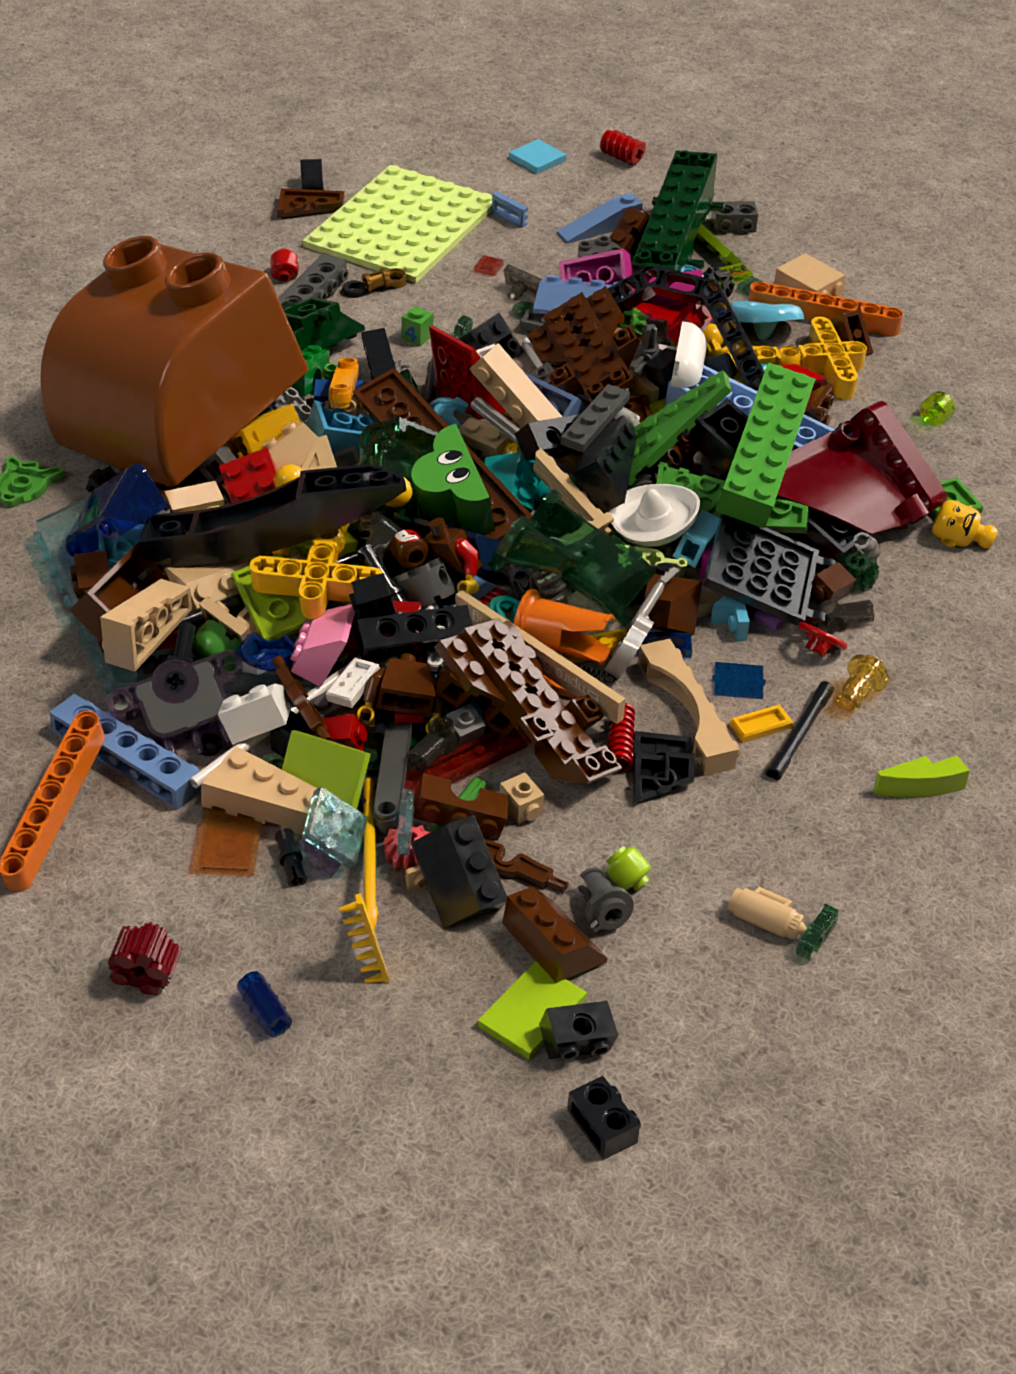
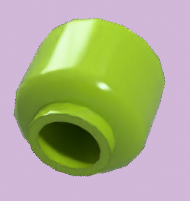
(628, 868)

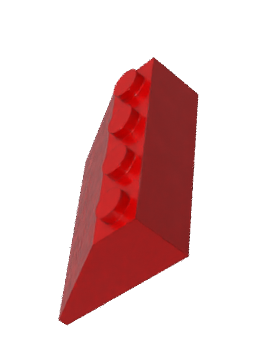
(452, 373)

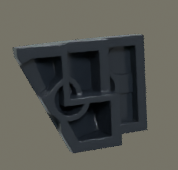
(660, 764)

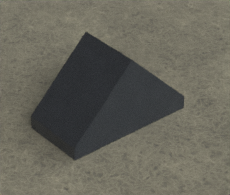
(660, 369)

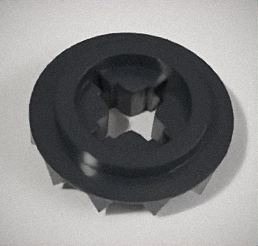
(727, 284)

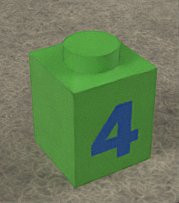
(416, 325)

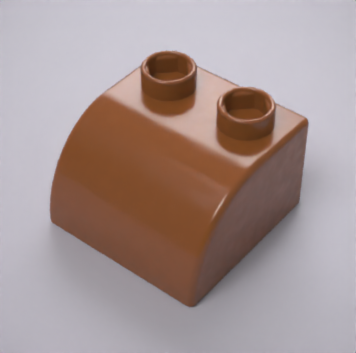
(165, 358)

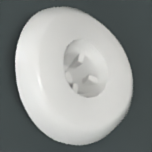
(655, 514)

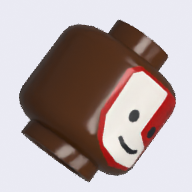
(409, 549)

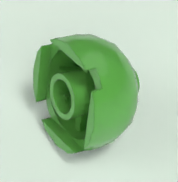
(212, 639)

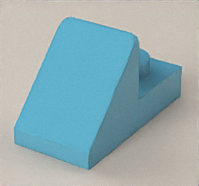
(734, 613)

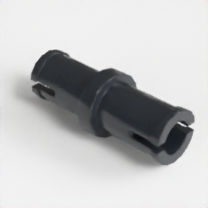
(290, 857)

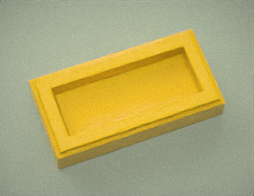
(761, 723)

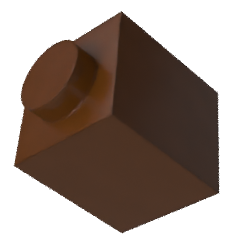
(832, 583)

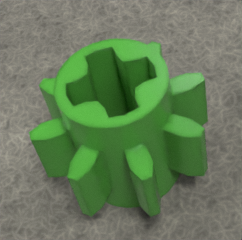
(635, 319)

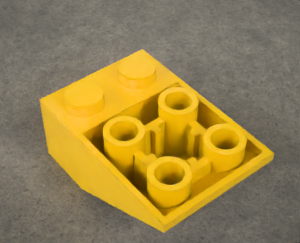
(260, 430)

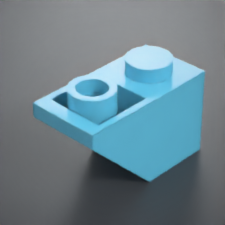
(697, 539)

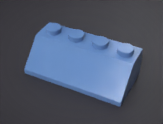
(556, 291)

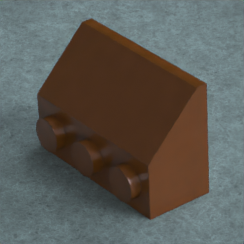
(550, 935)

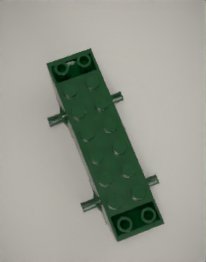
(678, 212)
(320, 323)

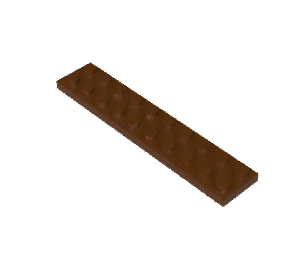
(394, 397)

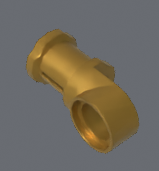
(383, 278)

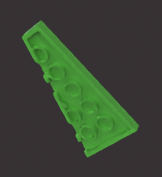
(659, 431)
(784, 517)

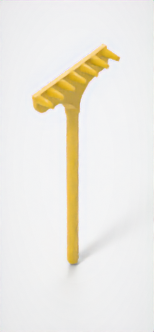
(368, 909)

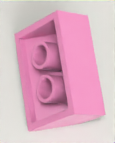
(321, 643)

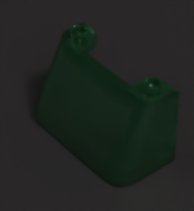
(397, 447)

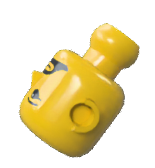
(961, 525)

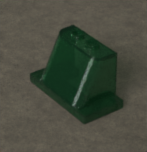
(548, 541)
(610, 576)

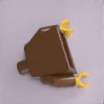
(403, 688)

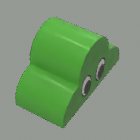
(451, 486)

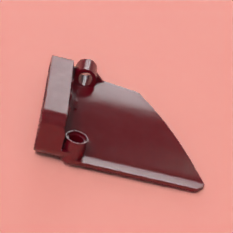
(864, 474)

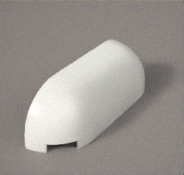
(689, 356)

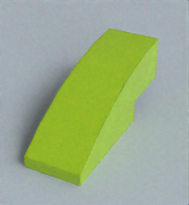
(922, 778)

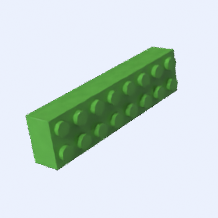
(765, 446)

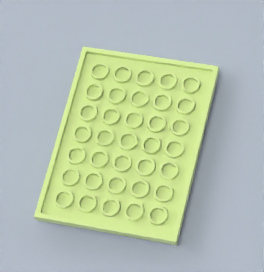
(401, 222)

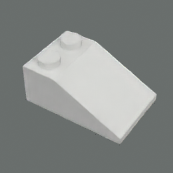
(255, 712)

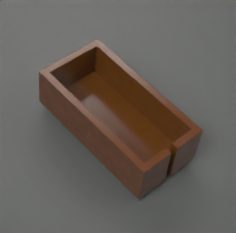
(115, 588)

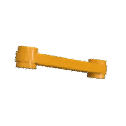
(343, 383)

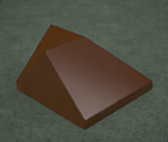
(677, 604)

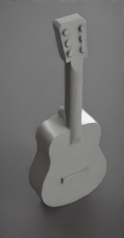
(638, 628)

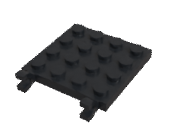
(765, 570)

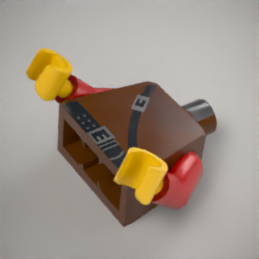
(455, 552)

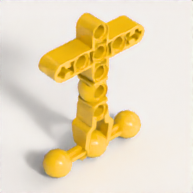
(822, 355)
(320, 575)

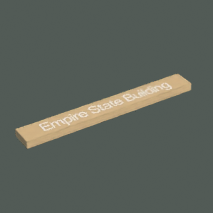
(554, 665)

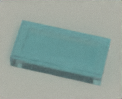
(405, 821)

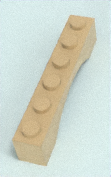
(665, 668)

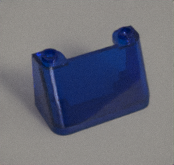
(115, 509)

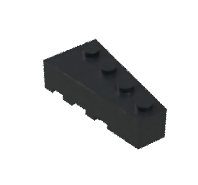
(607, 465)

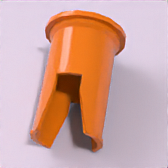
(562, 626)

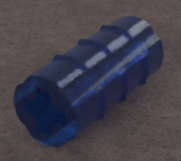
(264, 1004)

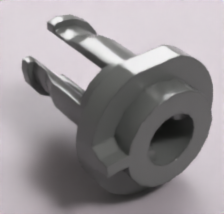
(606, 904)

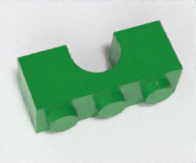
(316, 360)

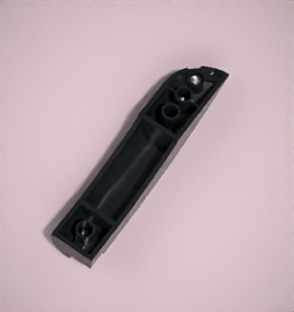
(273, 520)

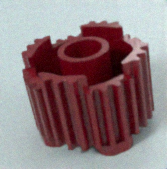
(144, 958)

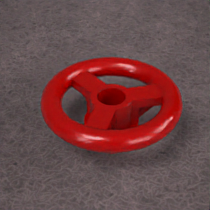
(819, 640)

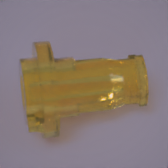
(866, 675)

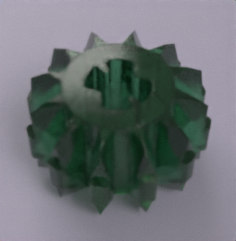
(861, 568)

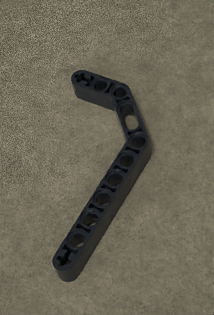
(698, 296)

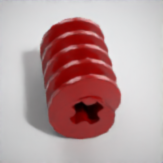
(622, 146)

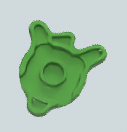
(25, 481)

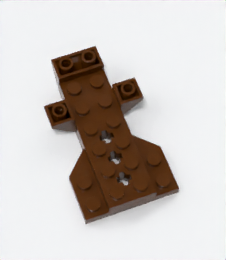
(584, 342)
(502, 667)

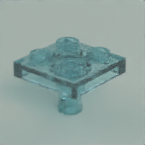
(330, 830)

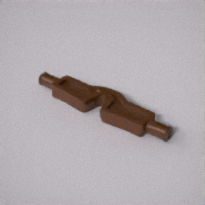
(299, 698)
(524, 869)

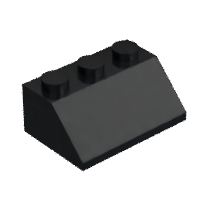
(459, 872)

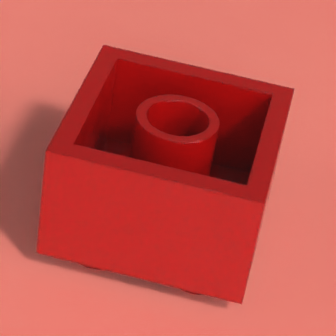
(249, 475)

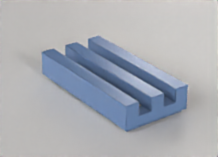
(509, 206)

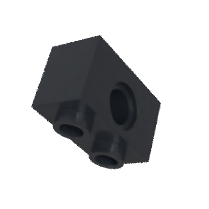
(591, 1019)

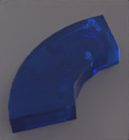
(260, 652)

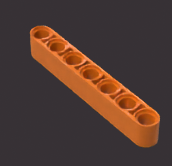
(877, 317)
(51, 802)

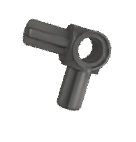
(645, 351)

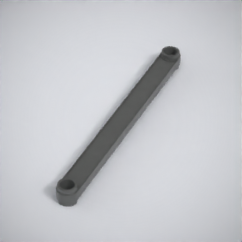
(392, 774)

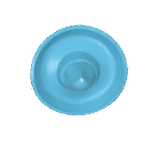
(765, 316)

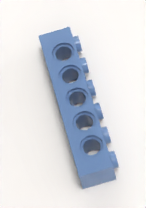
(133, 754)

